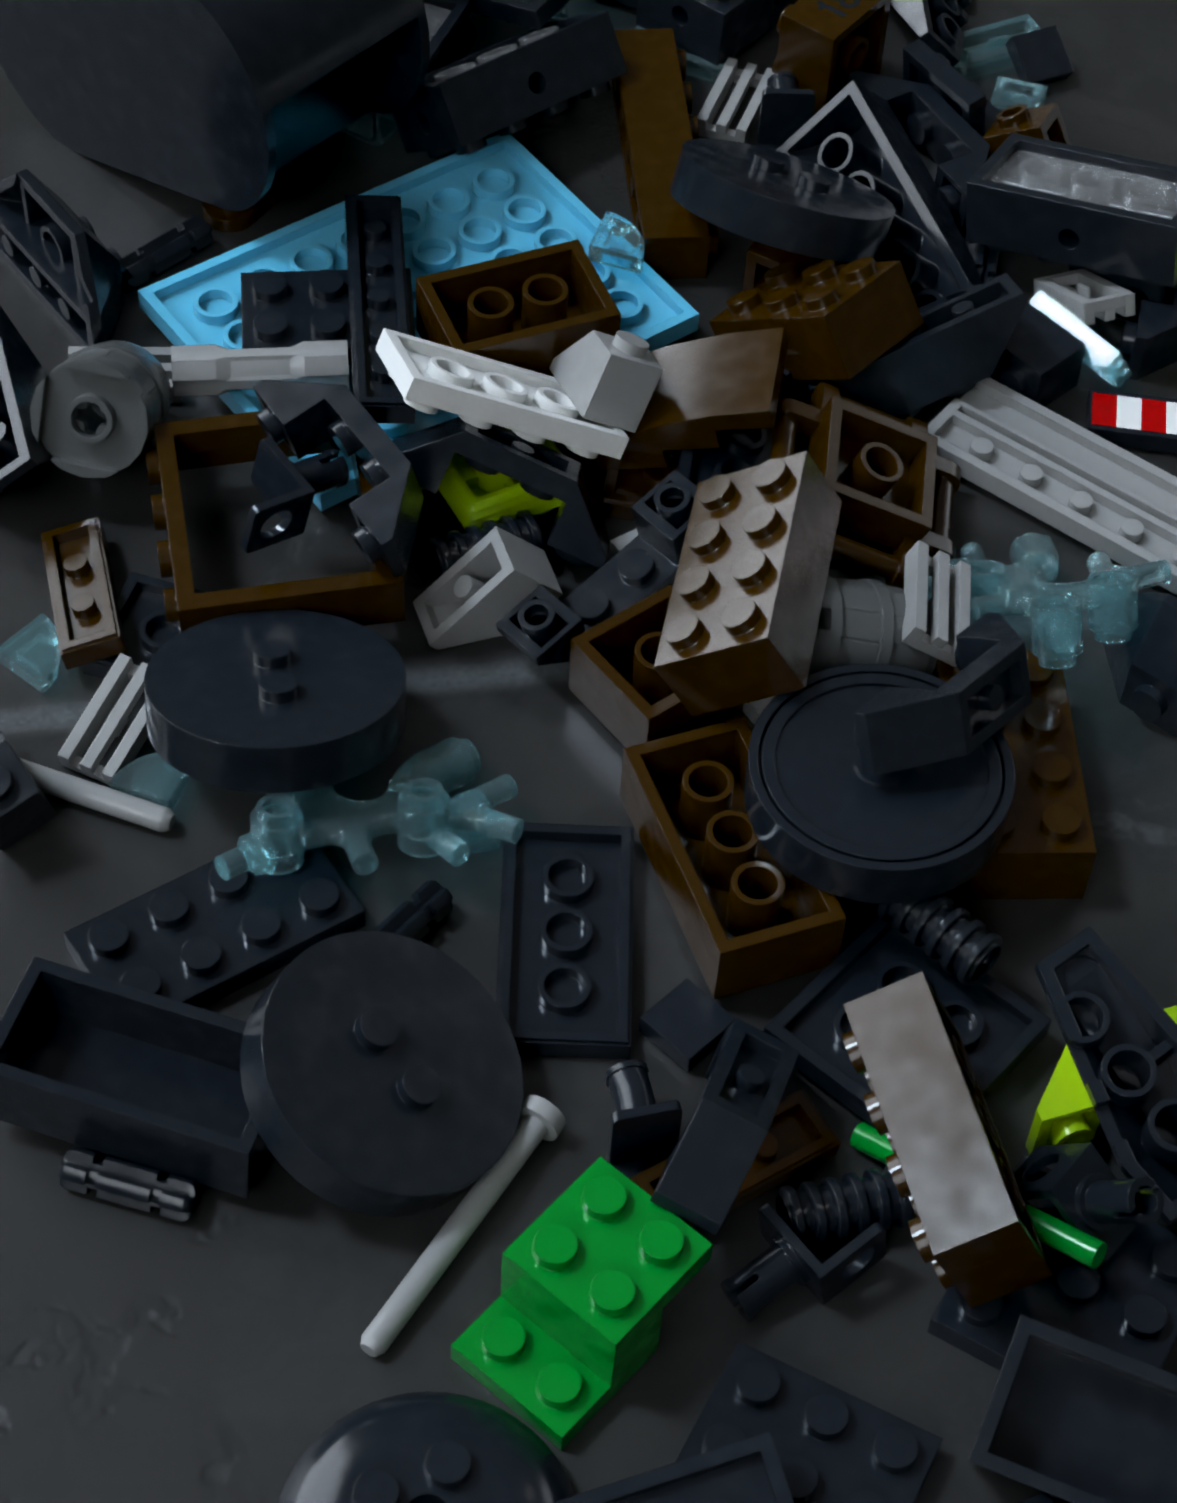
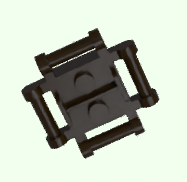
(882, 471)

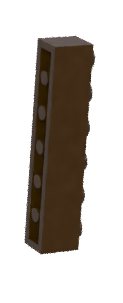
(652, 128)

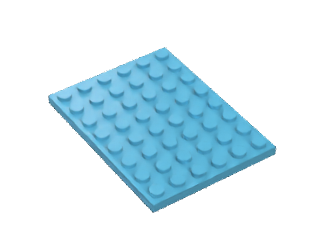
(451, 218)

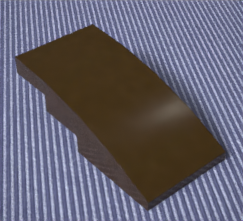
(704, 389)

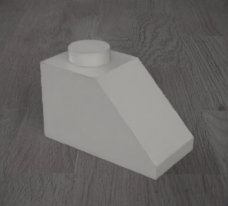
(608, 377)
(483, 589)

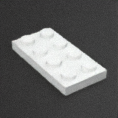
(492, 393)

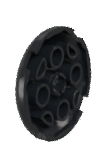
(427, 1452)

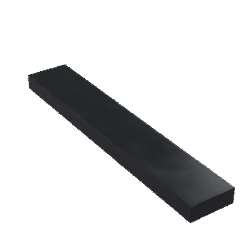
(376, 299)

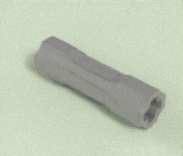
(216, 369)

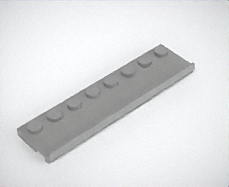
(1061, 474)

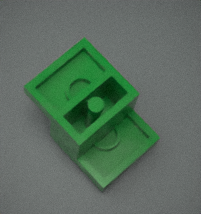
(580, 1302)

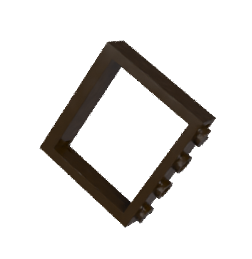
(232, 439)

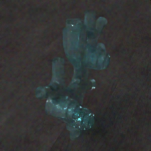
(1058, 608)
(412, 807)

